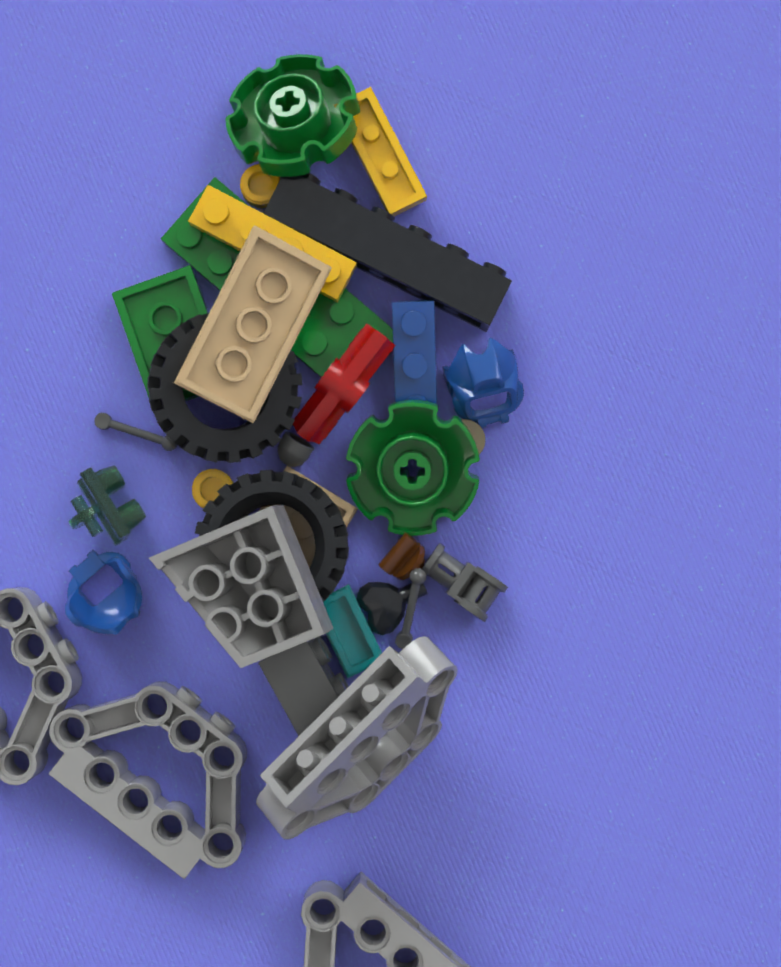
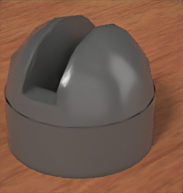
(294, 450)

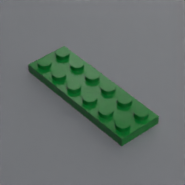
(329, 324)

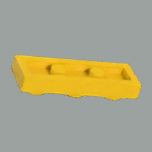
(384, 157)

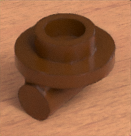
(403, 558)

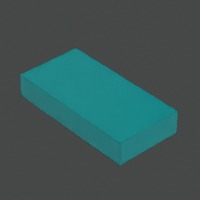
(351, 634)

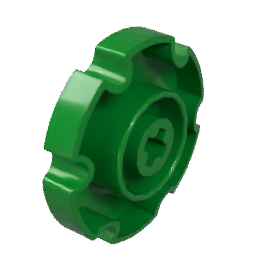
(289, 115)
(386, 488)

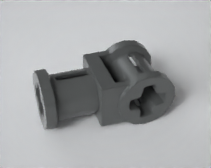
(466, 582)

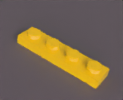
(233, 220)

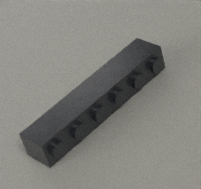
(391, 251)

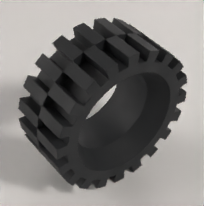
(204, 441)
(302, 495)

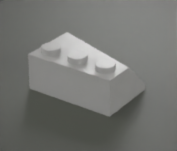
(249, 585)

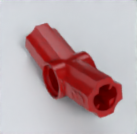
(342, 384)

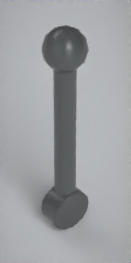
(105, 422)
(404, 637)

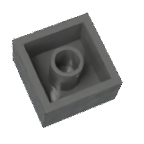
(304, 681)

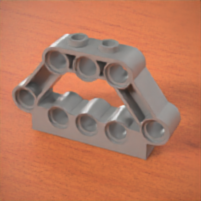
(43, 704)
(359, 740)
(145, 824)
(354, 907)

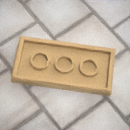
(253, 324)

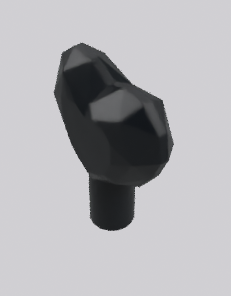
(385, 604)

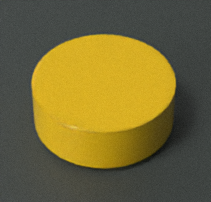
(257, 186)
(207, 484)

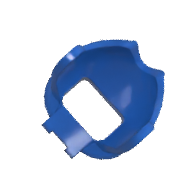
(484, 375)
(116, 608)

